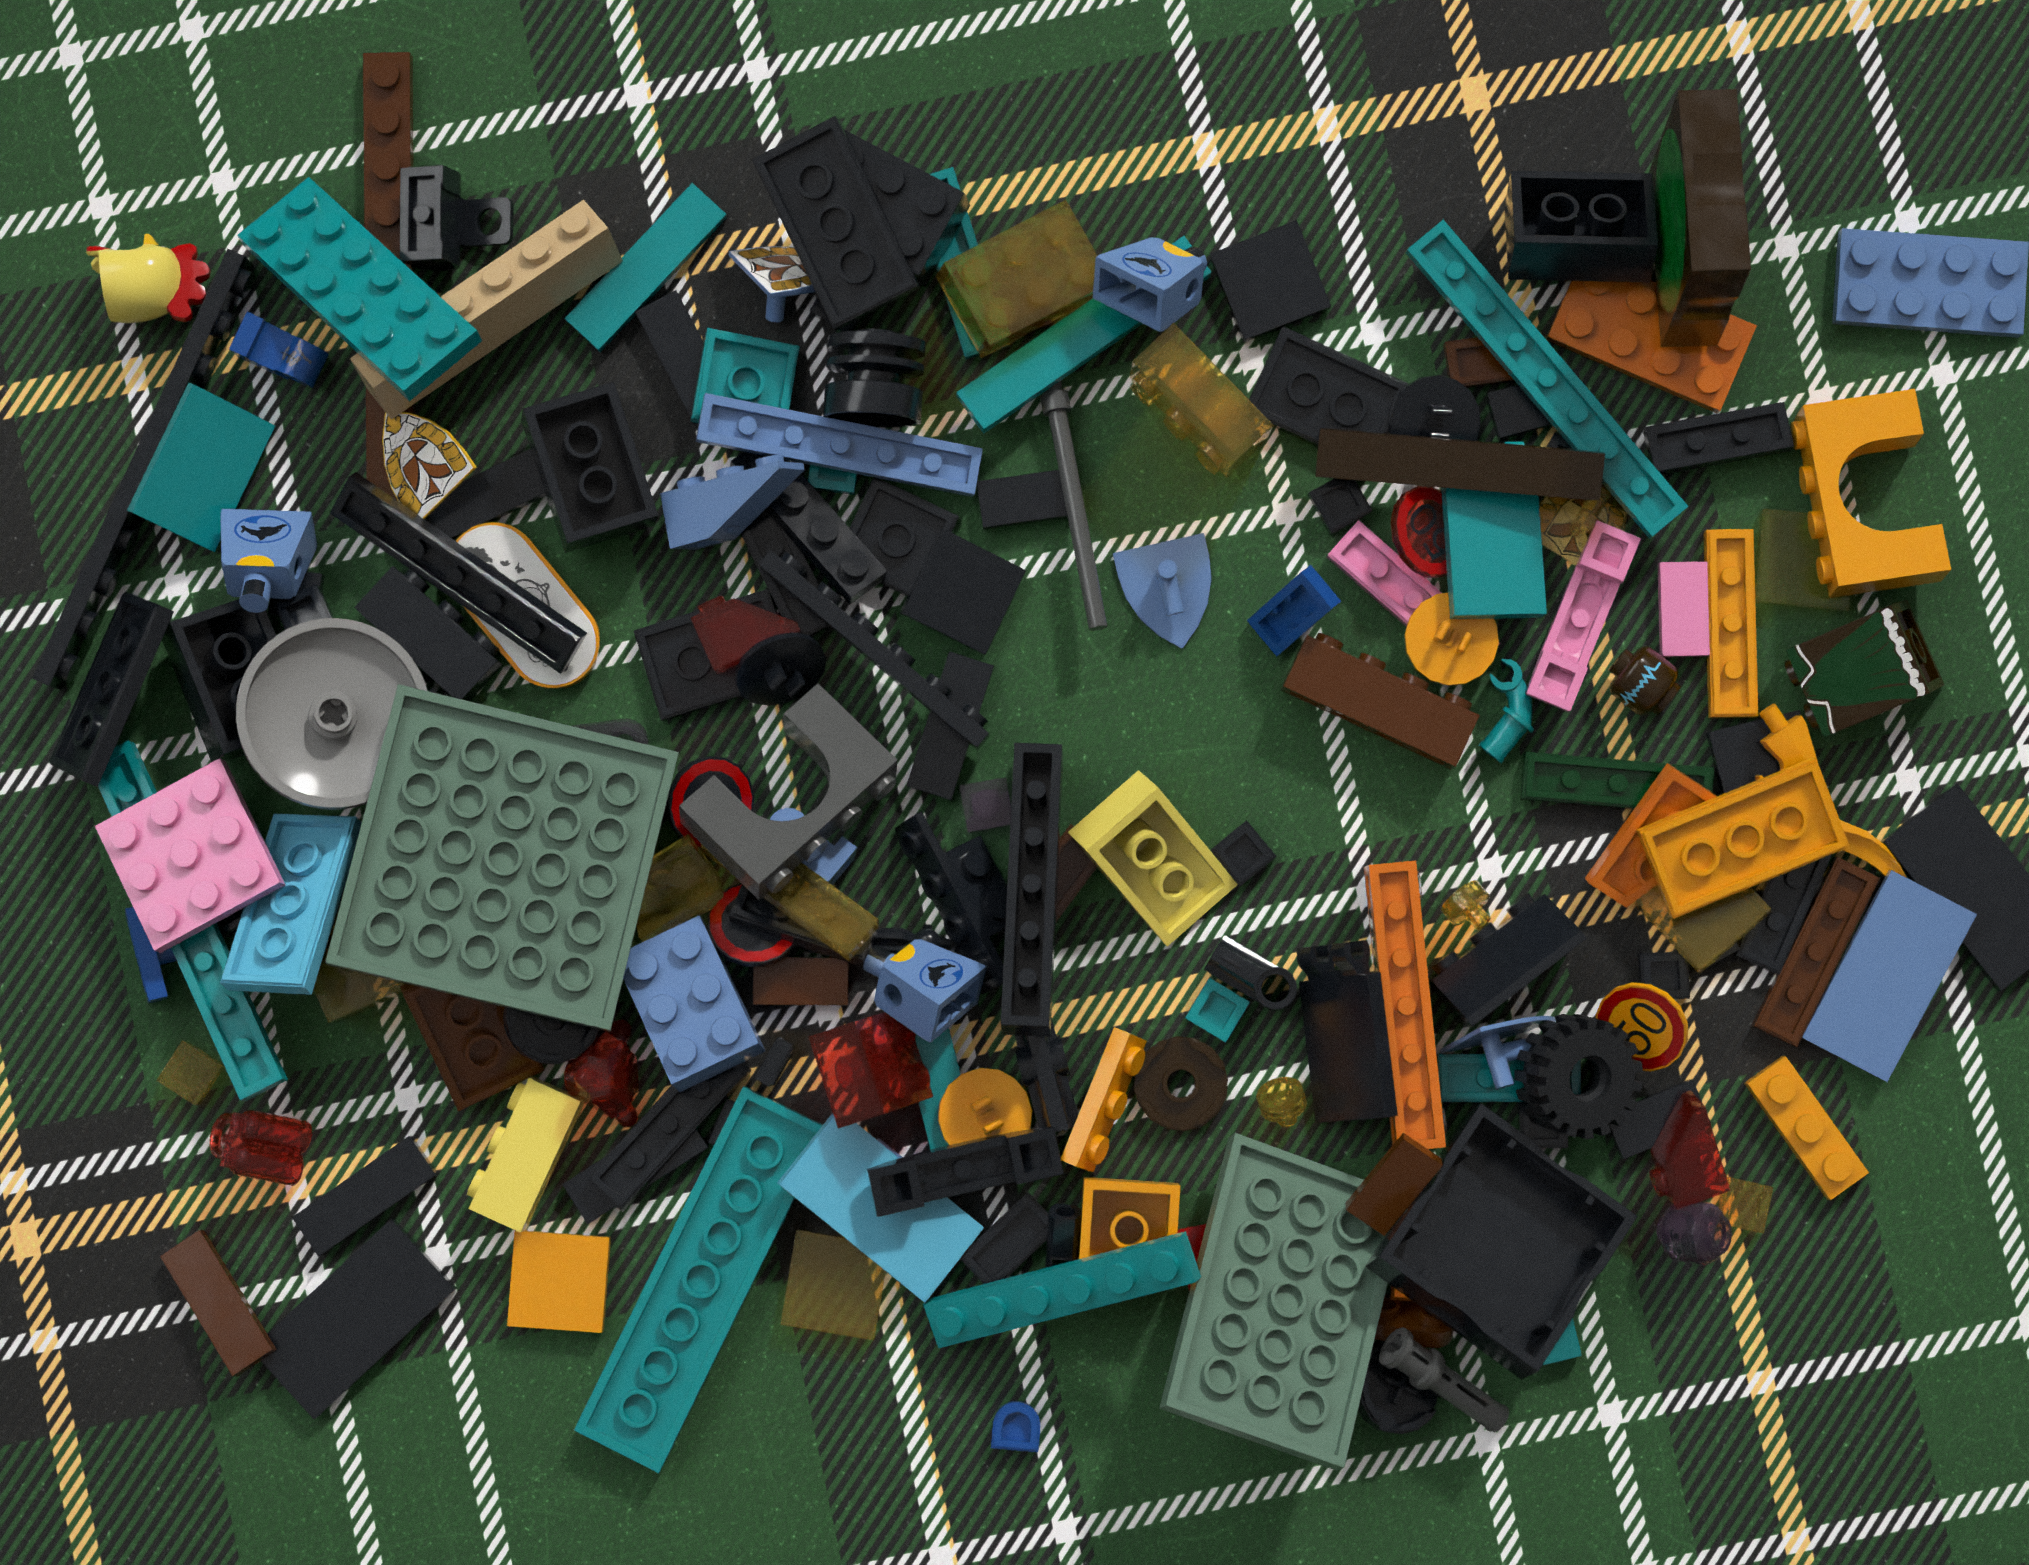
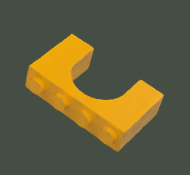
(1852, 554)

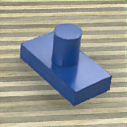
(1293, 610)
(148, 959)

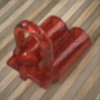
(261, 1145)

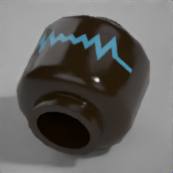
(1644, 680)

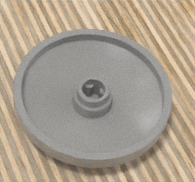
(320, 709)

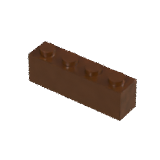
(1379, 701)

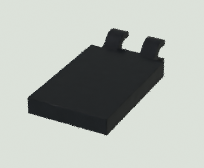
(1346, 1034)

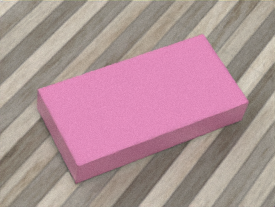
(1683, 609)

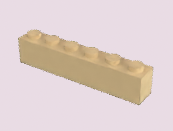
(516, 292)

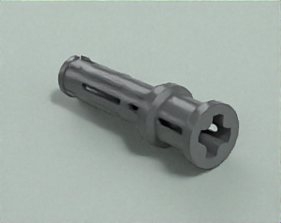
(1428, 1371)

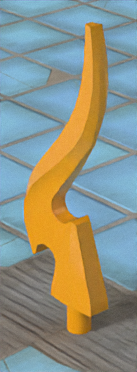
(1791, 745)

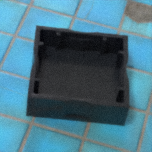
(1502, 1242)

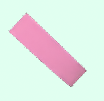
(1581, 615)

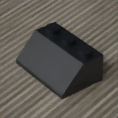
(210, 660)
(1504, 958)

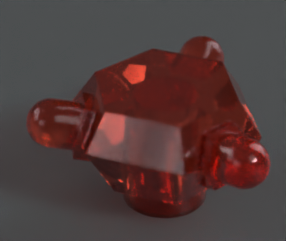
(607, 1075)

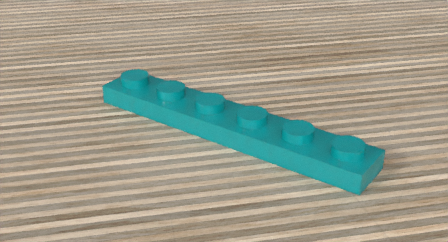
(1062, 1290)

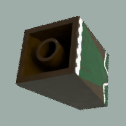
(1863, 668)

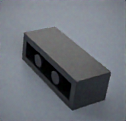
(430, 633)

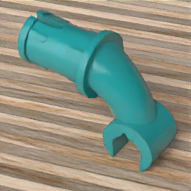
(1517, 715)

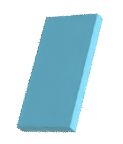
(288, 930)
(910, 1245)

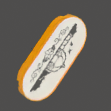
(523, 563)

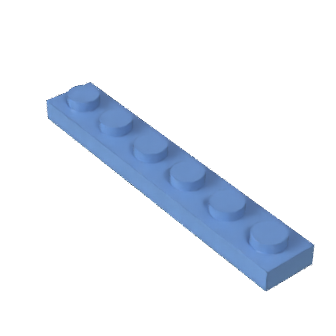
(839, 445)

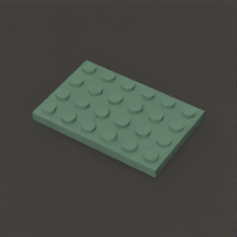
(1281, 1308)

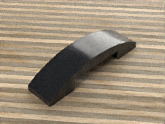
(964, 1169)

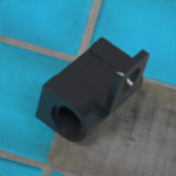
(440, 222)

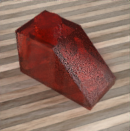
(735, 627)
(1687, 1156)

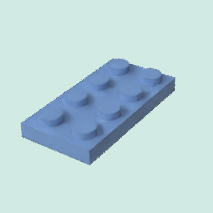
(1930, 282)

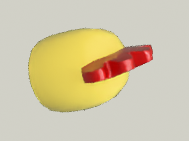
(150, 281)

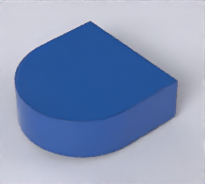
(1016, 1427)

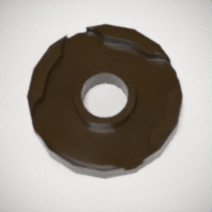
(1208, 1089)

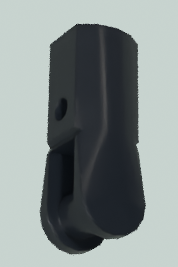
(1063, 1233)

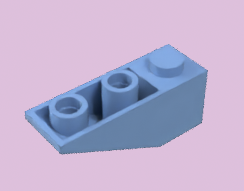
(723, 507)

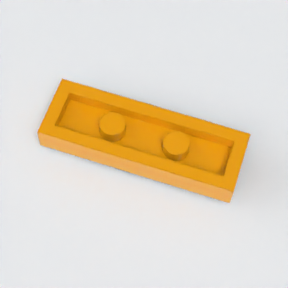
(1104, 1100)
(1806, 1127)

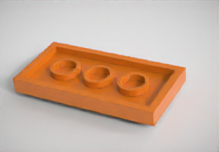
(1621, 330)

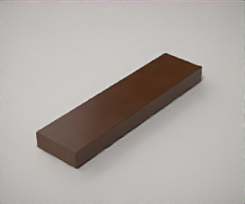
(1815, 951)

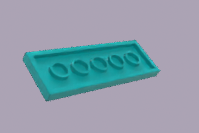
(359, 289)

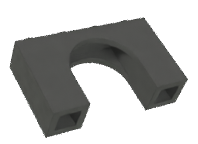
(766, 850)

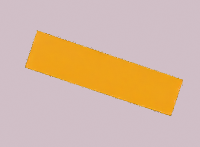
(1732, 624)

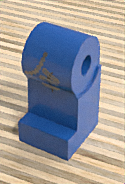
(278, 351)

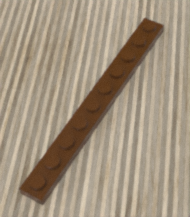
(386, 151)

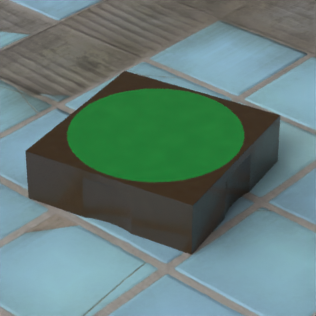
(1699, 218)

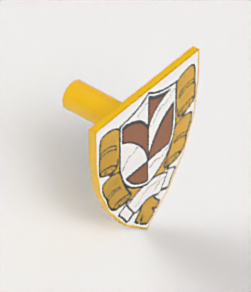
(422, 462)

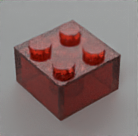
(870, 1068)

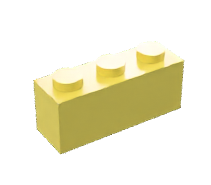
(524, 1153)

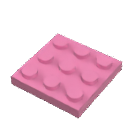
(190, 855)

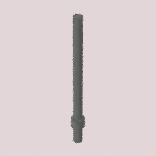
(1056, 406)

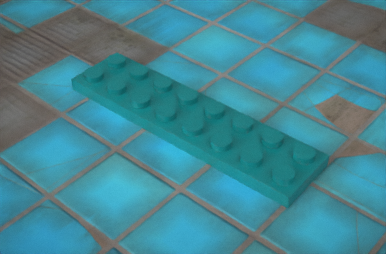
(698, 1283)

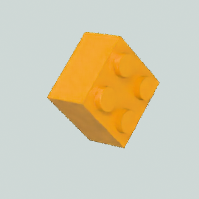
(1125, 1213)

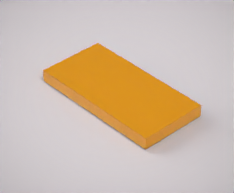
(1743, 838)

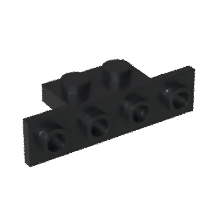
(964, 890)

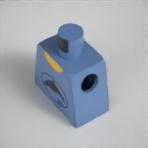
(1150, 281)
(265, 554)
(925, 986)

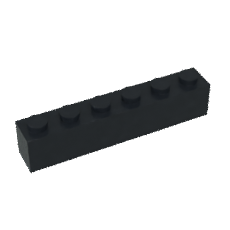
(1032, 890)

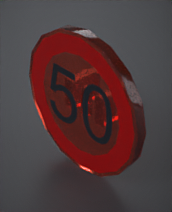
(1419, 531)

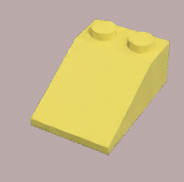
(1153, 857)

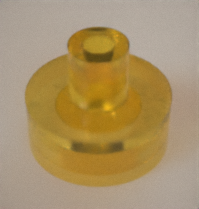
(1468, 905)
(1282, 1100)

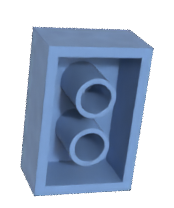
(690, 1004)

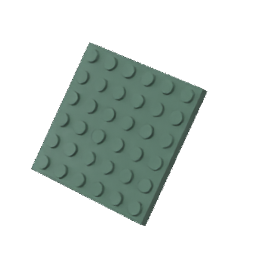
(502, 858)

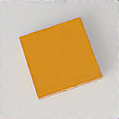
(559, 1281)

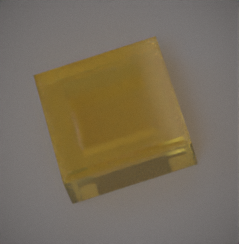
(190, 1073)
(1746, 1204)

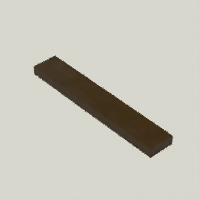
(1460, 464)

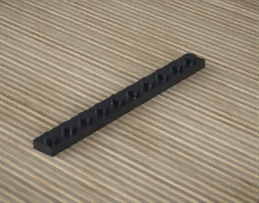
(118, 529)

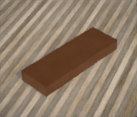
(218, 1303)

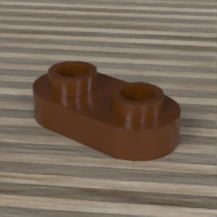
(1409, 1315)

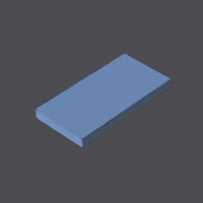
(1888, 975)

